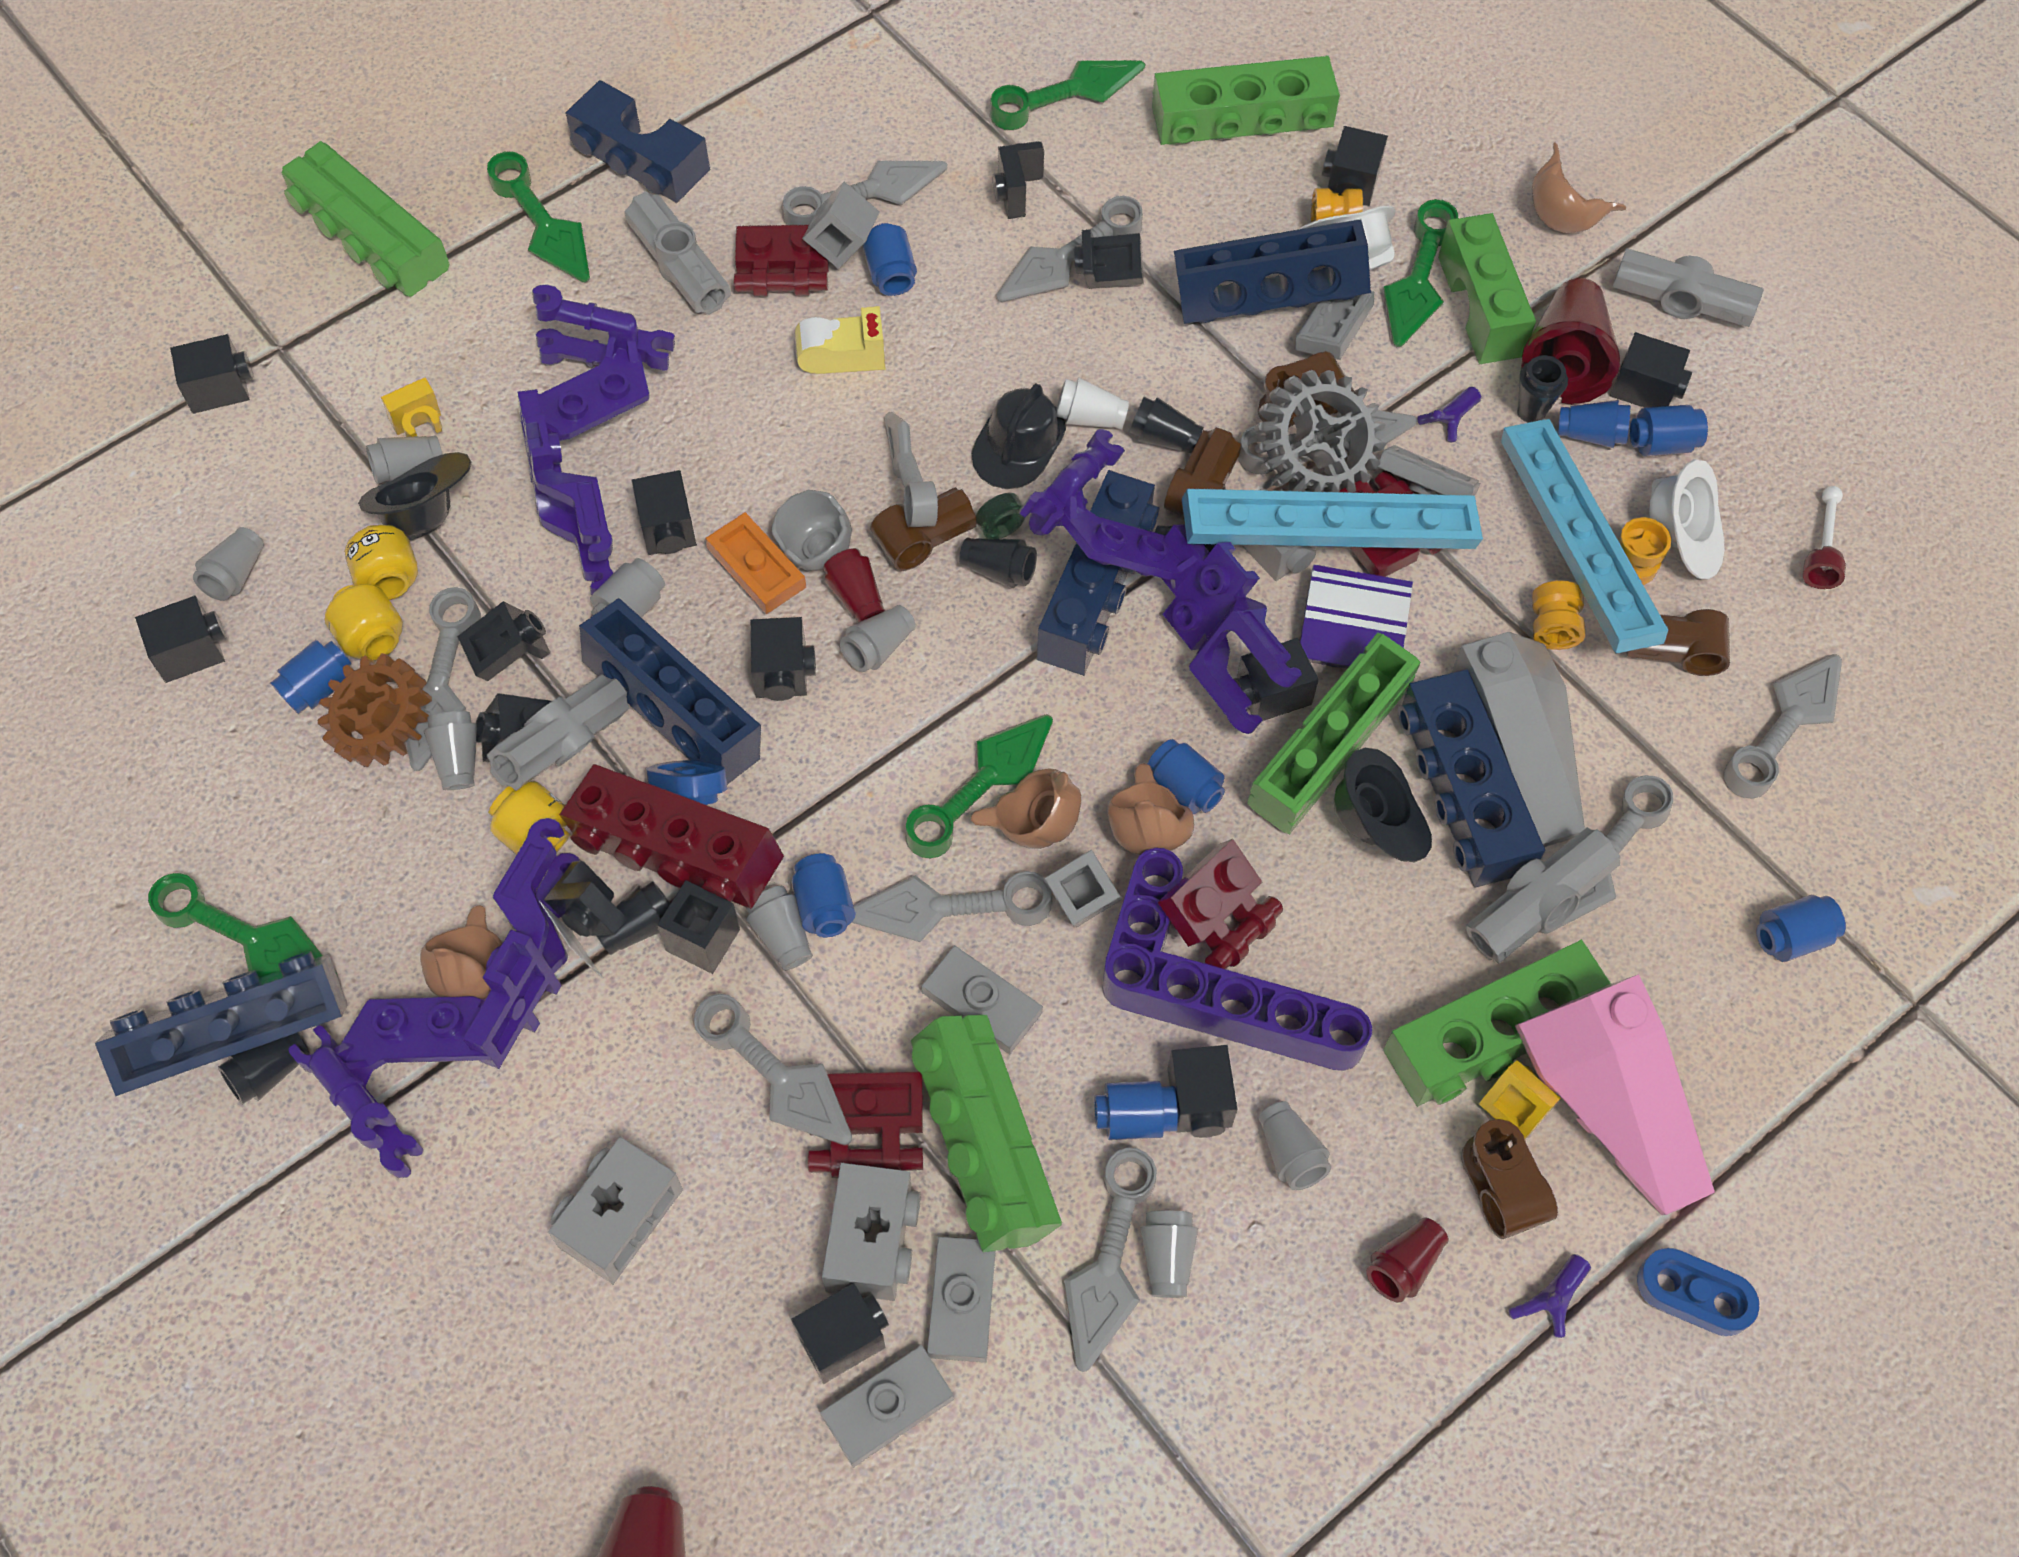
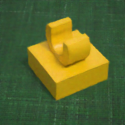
(412, 407)
(1520, 1098)

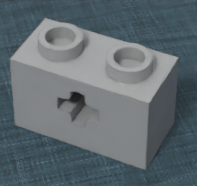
(864, 1198)
(613, 1238)

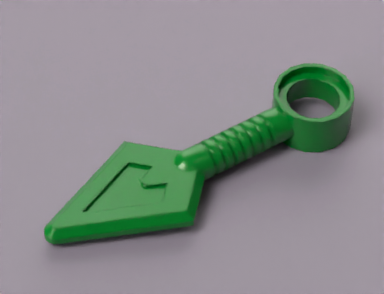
(1089, 79)
(553, 239)
(1413, 298)
(1002, 760)
(262, 944)

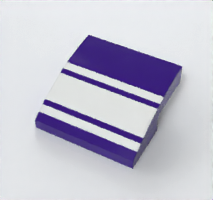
(1347, 612)

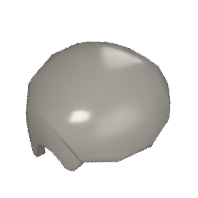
(811, 529)

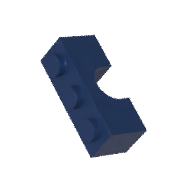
(608, 128)

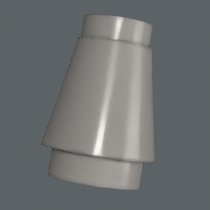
(397, 455)
(227, 566)
(876, 638)
(453, 748)
(780, 927)
(1294, 1148)
(1169, 1251)

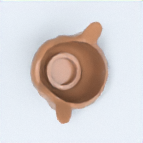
(1561, 204)
(1037, 811)
(1149, 815)
(458, 958)

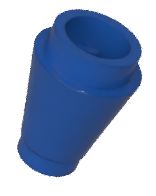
(1596, 423)

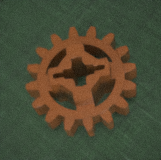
(374, 710)

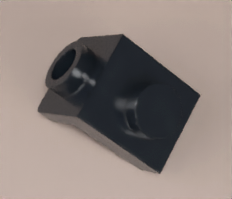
(1015, 167)
(1110, 260)
(504, 717)
(585, 902)

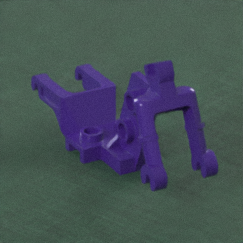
(566, 501)
(1206, 584)
(452, 1026)

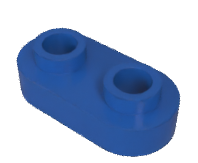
(689, 779)
(1695, 1291)

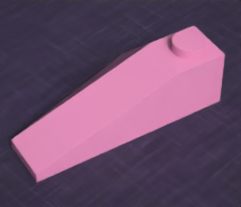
(1621, 1080)

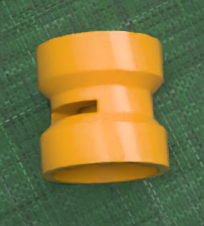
(1330, 204)
(1645, 545)
(1558, 615)

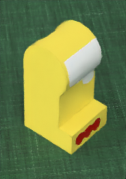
(841, 343)

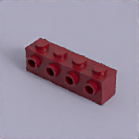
(671, 836)

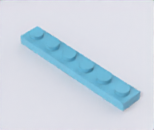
(1331, 519)
(1584, 537)

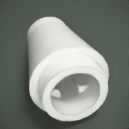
(1090, 405)

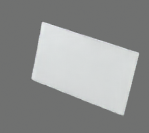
(571, 939)

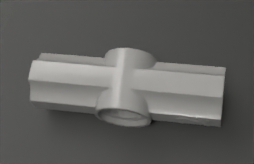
(677, 253)
(1688, 287)
(558, 732)
(1543, 894)

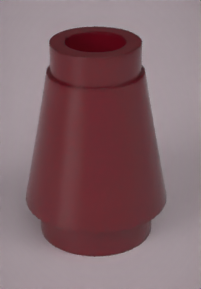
(854, 583)
(1407, 1260)

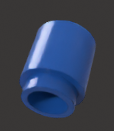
(890, 259)
(1668, 430)
(307, 675)
(1187, 776)
(822, 895)
(1800, 927)
(1136, 1110)

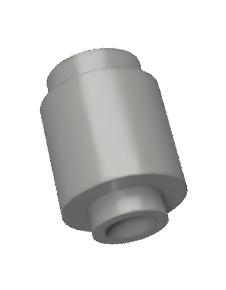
(634, 583)

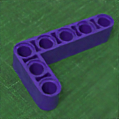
(1215, 985)

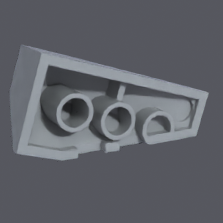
(1533, 726)

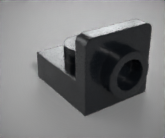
(502, 639)

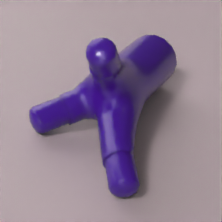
(1453, 412)
(1557, 1294)

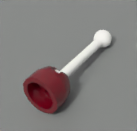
(1818, 560)

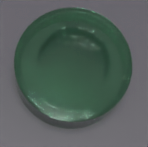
(1000, 516)

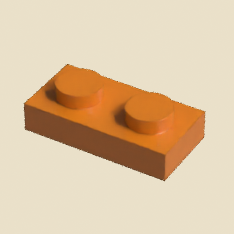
(756, 562)

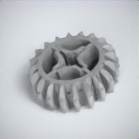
(1356, 418)

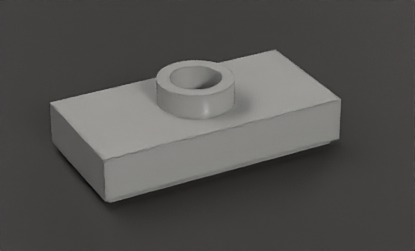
(1334, 325)
(1427, 475)
(971, 988)
(961, 1301)
(887, 1406)

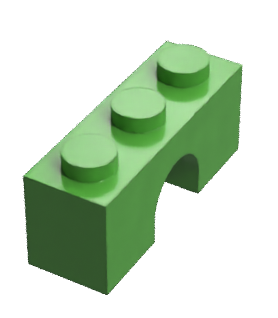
(1499, 311)

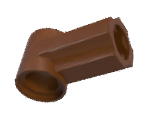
(1206, 468)
(912, 545)
(1695, 640)

